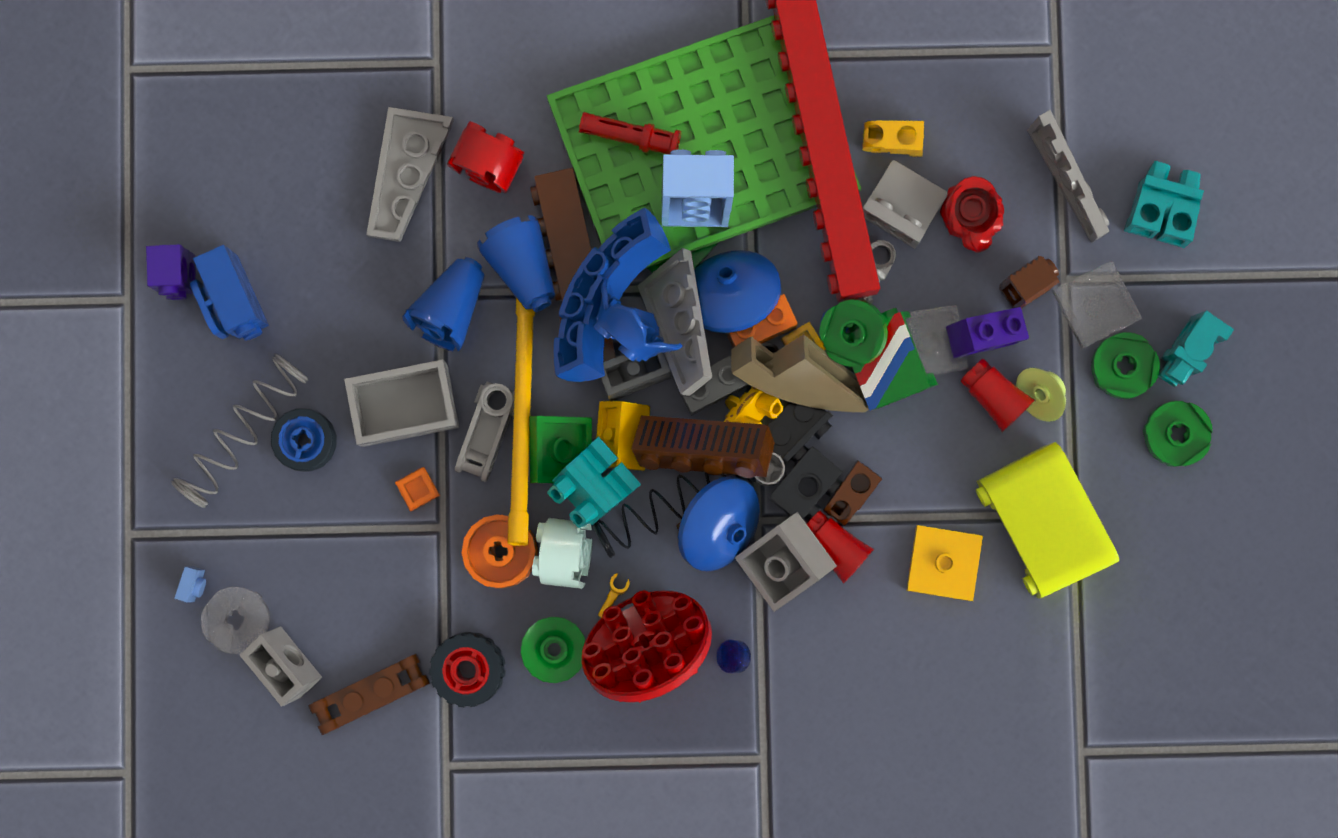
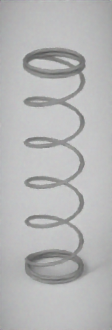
(188, 489)

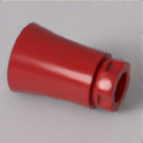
(996, 394)
(840, 545)

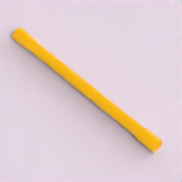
(518, 517)

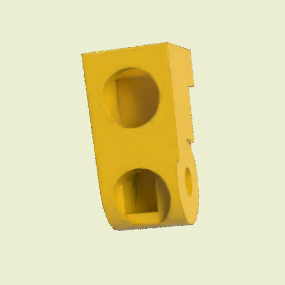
(894, 137)

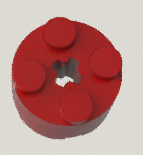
(486, 158)

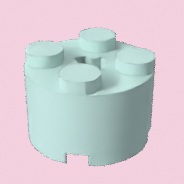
(562, 554)

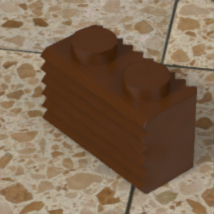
(1030, 282)

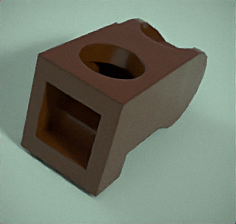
(852, 493)

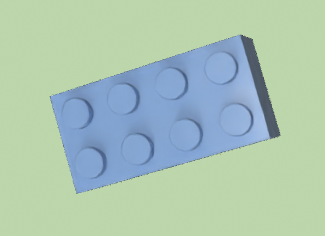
(697, 189)

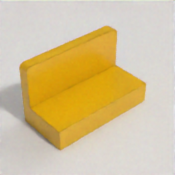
(618, 427)

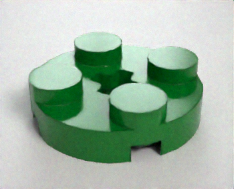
(871, 325)
(1139, 353)
(1197, 435)

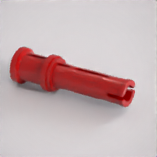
(645, 136)

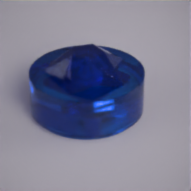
(733, 656)

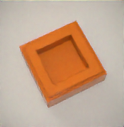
(417, 489)

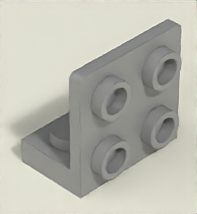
(904, 204)

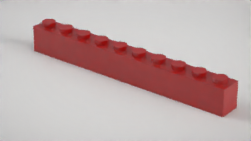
(824, 149)

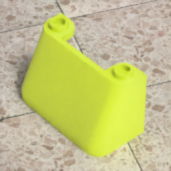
(1048, 520)

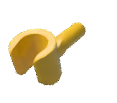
(613, 594)

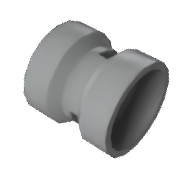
(775, 471)

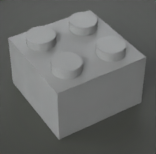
(785, 561)

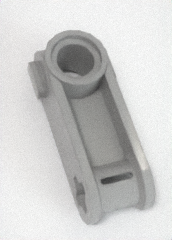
(485, 432)

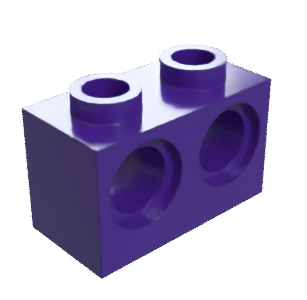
(170, 270)
(987, 332)

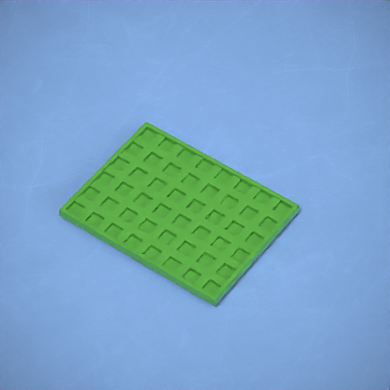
(720, 97)

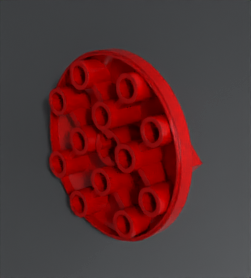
(646, 647)

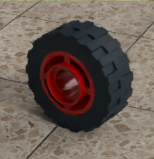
(447, 675)

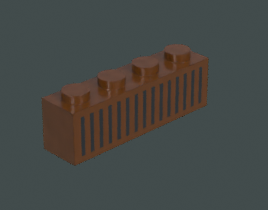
(703, 446)

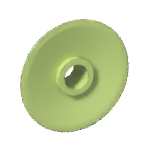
(1046, 390)

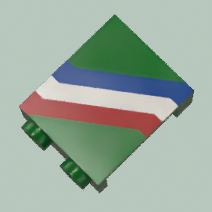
(897, 369)

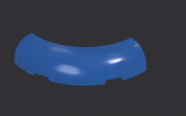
(619, 259)

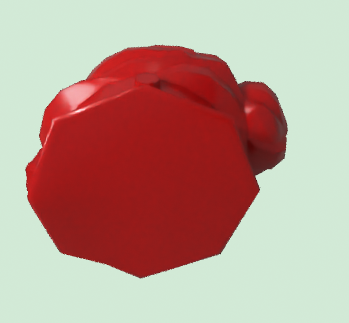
(973, 212)

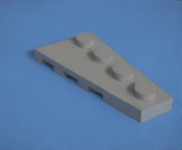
(405, 163)
(1068, 176)
(675, 303)

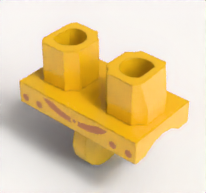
(752, 407)

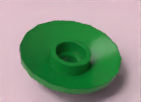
(536, 654)

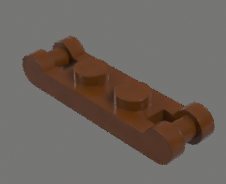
(369, 694)

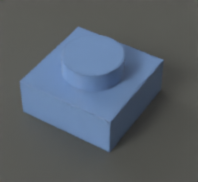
(191, 584)

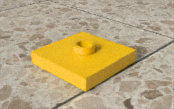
(944, 563)

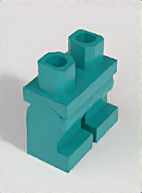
(1167, 202)
(1192, 347)
(586, 487)

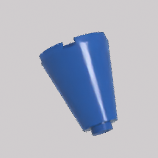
(520, 260)
(448, 305)

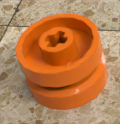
(480, 555)

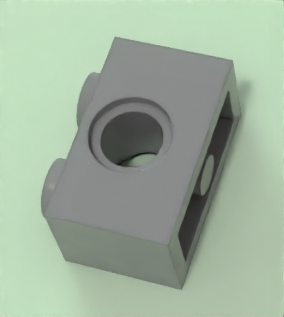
(280, 666)

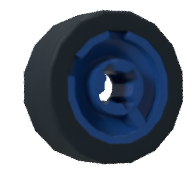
(311, 455)

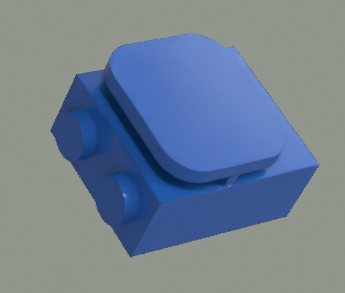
(227, 296)

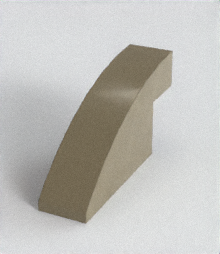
(798, 375)

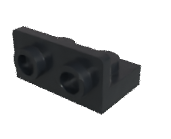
(794, 429)

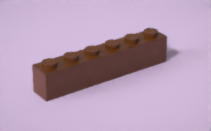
(565, 229)

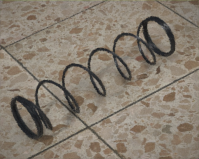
(602, 537)

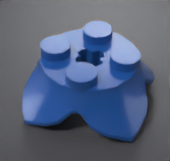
(631, 327)

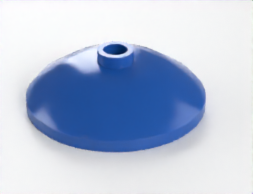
(736, 290)
(719, 523)

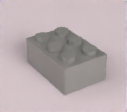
(401, 403)

